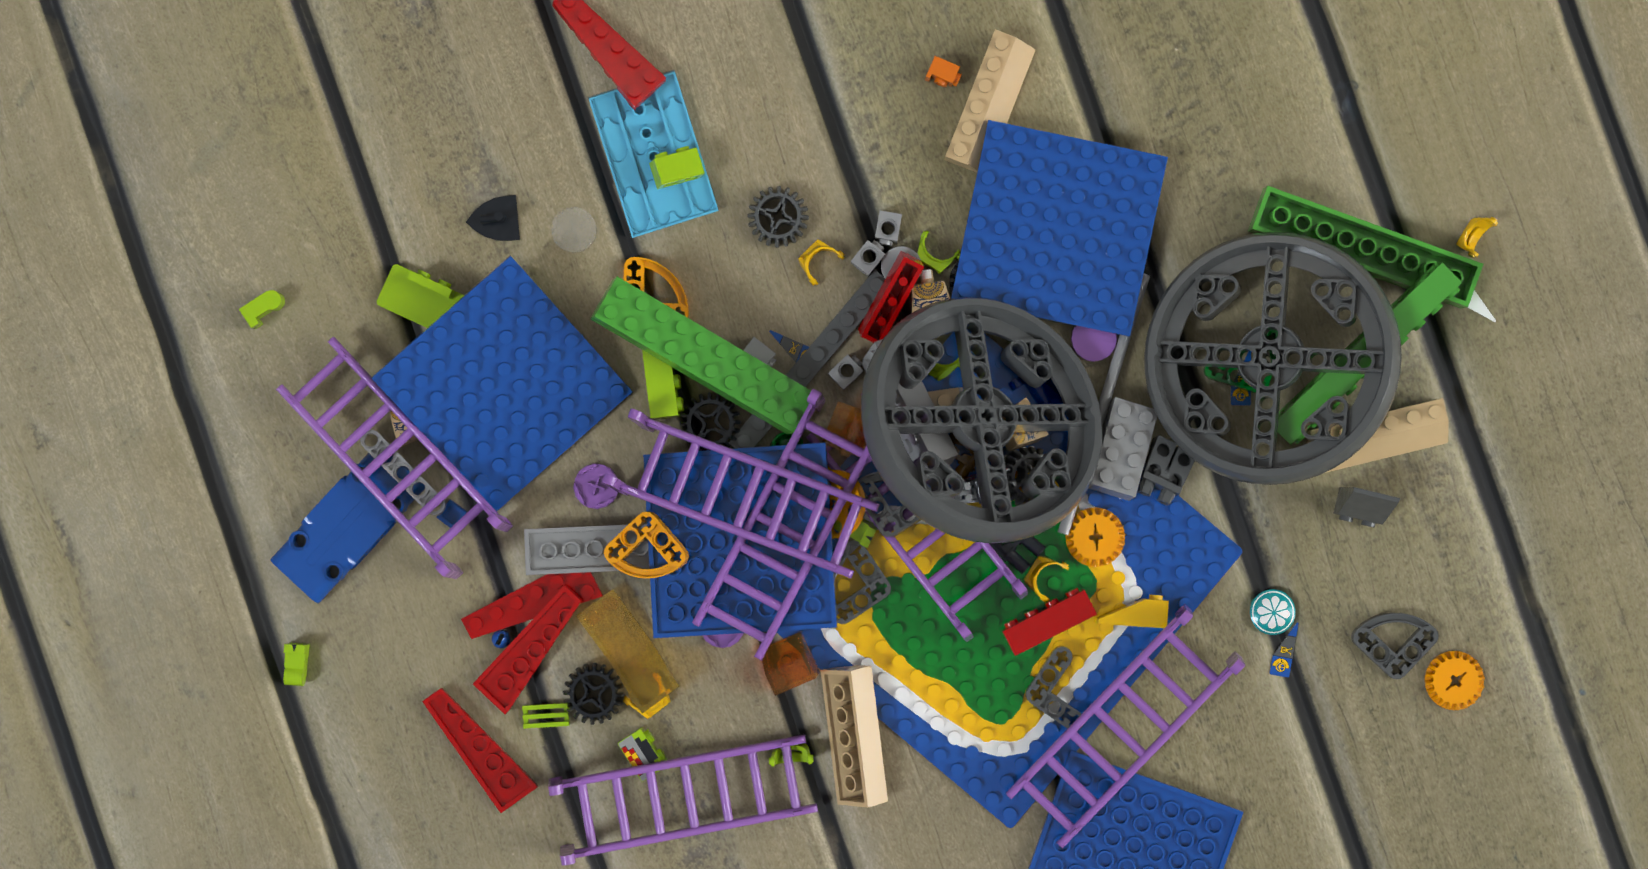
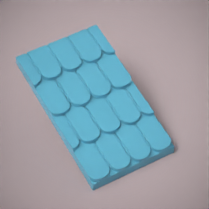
(630, 144)

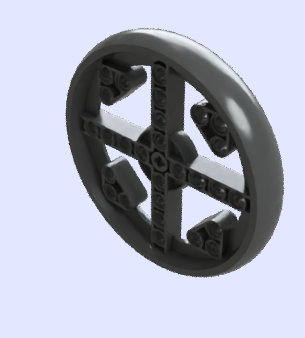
(982, 420)
(1357, 422)

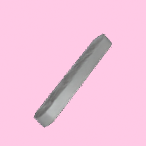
(397, 462)

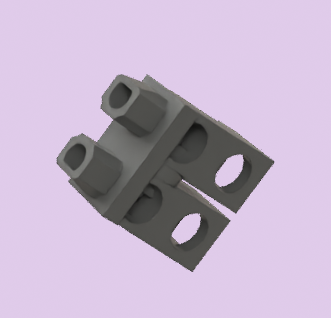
(1165, 470)

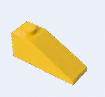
(1141, 613)

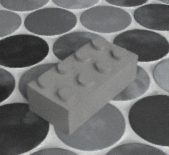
(1124, 448)

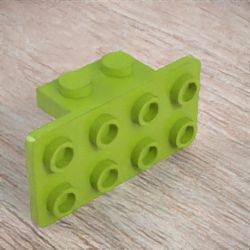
(416, 295)

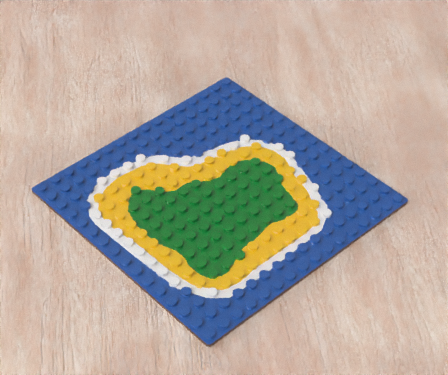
(968, 699)

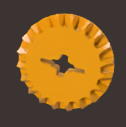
(1106, 525)
(1439, 678)

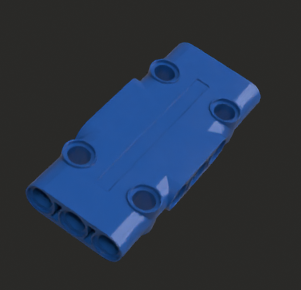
(340, 531)

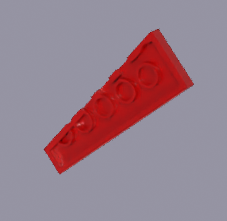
(621, 62)
(528, 602)
(518, 662)
(492, 767)

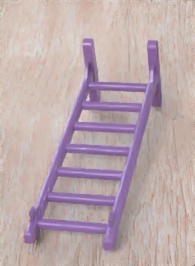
(816, 401)
(650, 425)
(445, 568)
(1017, 586)
(1183, 616)
(569, 854)

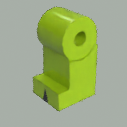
(262, 306)
(862, 534)
(295, 663)

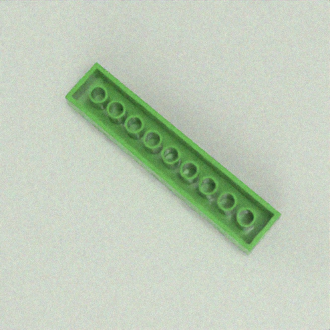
(1378, 249)
(1409, 310)
(702, 355)

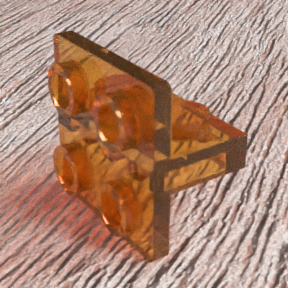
(847, 424)

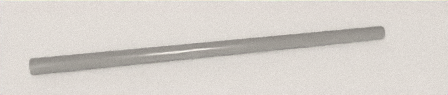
(1109, 386)

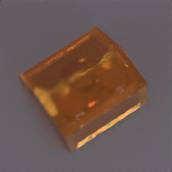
(789, 663)

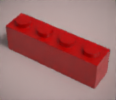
(891, 297)
(1049, 621)

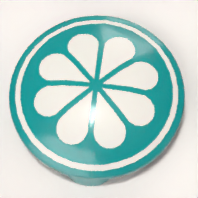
(1272, 612)

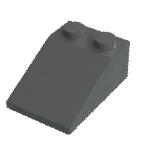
(1364, 505)

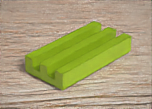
(526, 716)

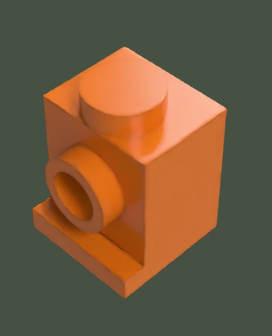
(943, 72)

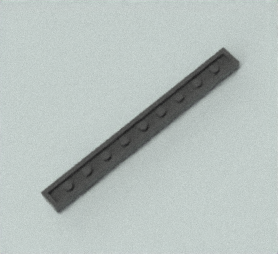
(818, 353)

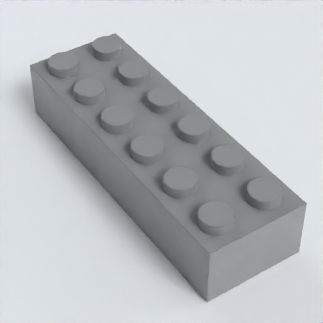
(918, 443)

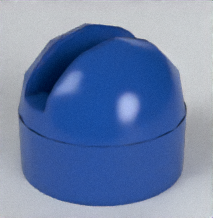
(505, 641)

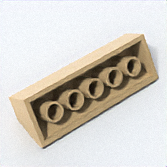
(990, 97)
(1401, 432)
(854, 735)

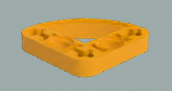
(665, 273)
(651, 534)

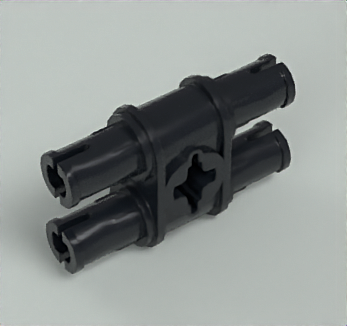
(1008, 553)

